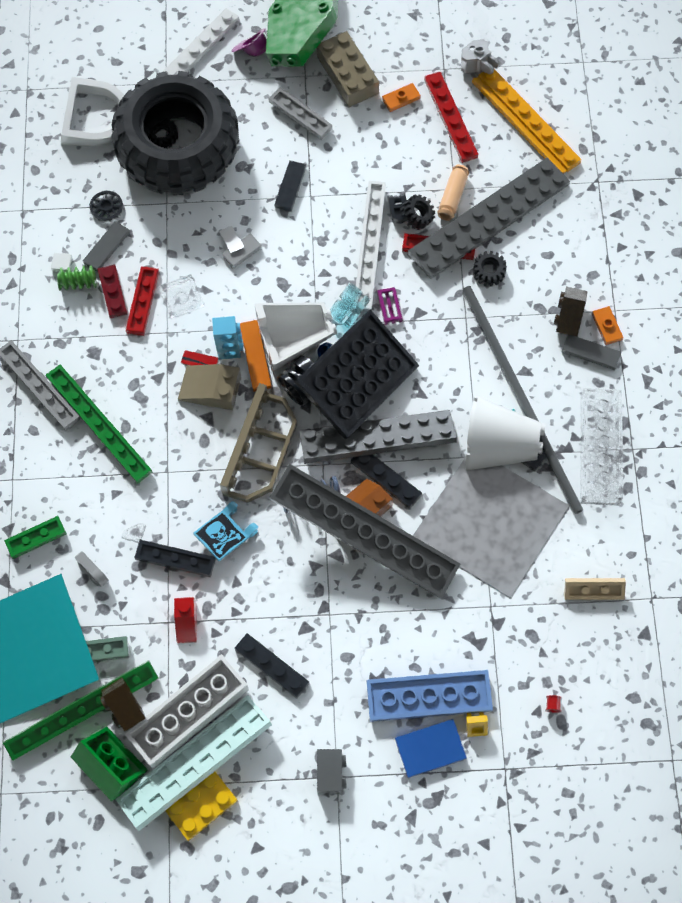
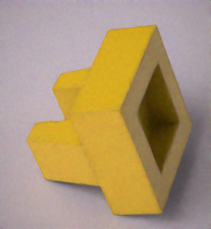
(476, 725)

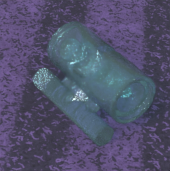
(349, 305)

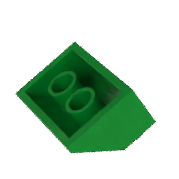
(108, 763)

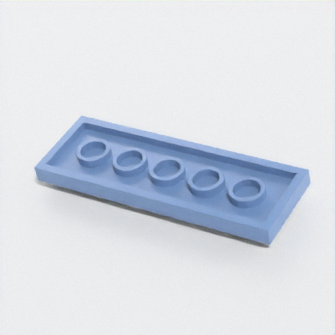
(429, 695)

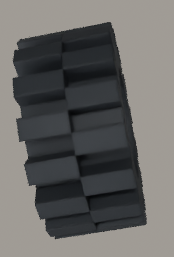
(168, 140)
(408, 211)
(492, 259)

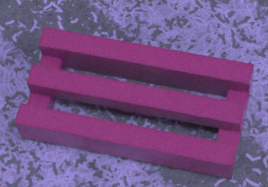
(392, 319)

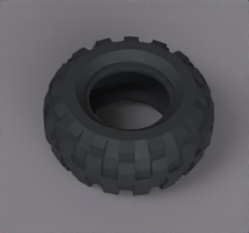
(167, 99)

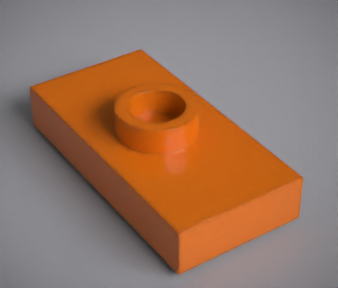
(401, 97)
(607, 325)

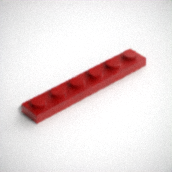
(451, 117)

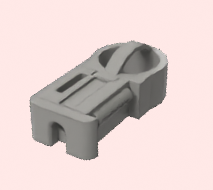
(91, 569)

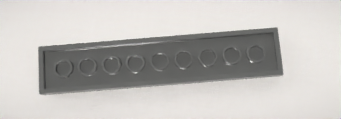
(488, 218)
(365, 531)

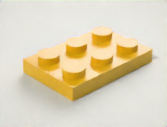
(201, 806)

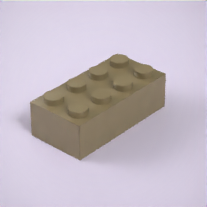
(348, 69)

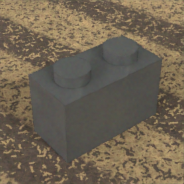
(330, 772)

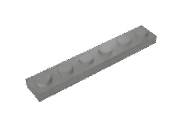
(38, 385)

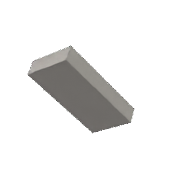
(250, 247)

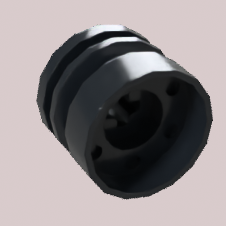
(287, 380)

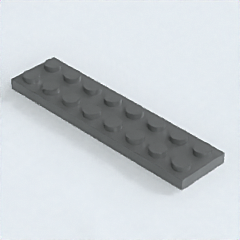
(379, 437)

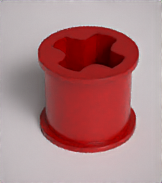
(553, 704)

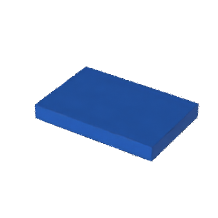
(430, 748)

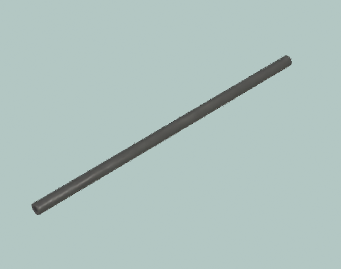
(521, 397)

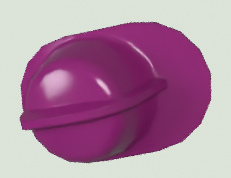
(254, 45)

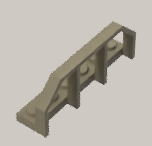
(242, 446)

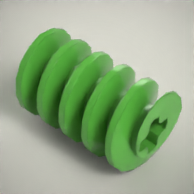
(78, 277)

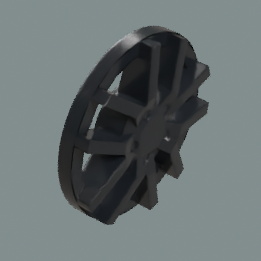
(106, 205)

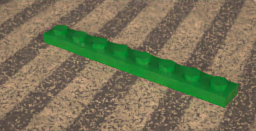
(99, 424)
(74, 713)

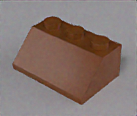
(372, 497)

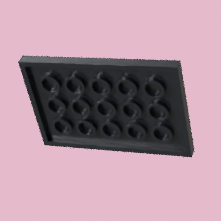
(357, 374)

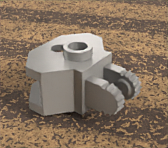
(479, 58)

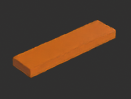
(255, 354)

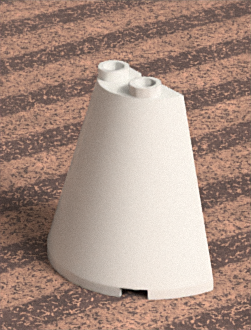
(292, 329)
(500, 436)

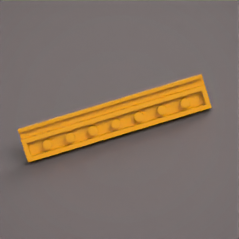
(526, 120)

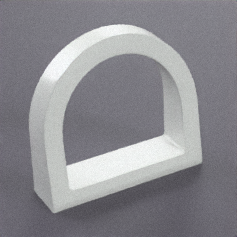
(87, 86)

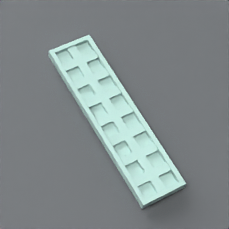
(193, 762)

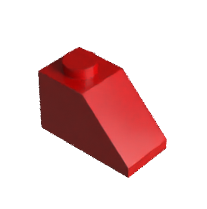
(185, 619)

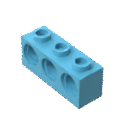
(227, 337)

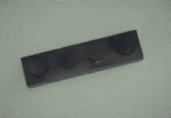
(387, 479)
(175, 558)
(272, 665)

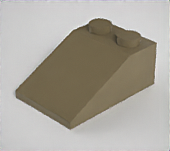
(211, 385)

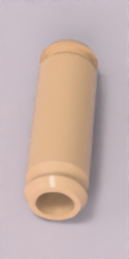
(453, 192)

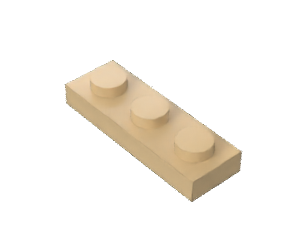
(594, 588)

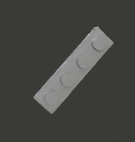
(300, 113)

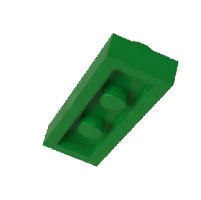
(35, 537)

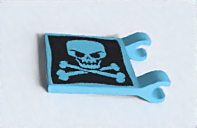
(222, 534)

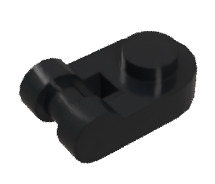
(395, 209)

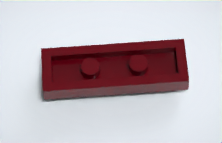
(112, 291)

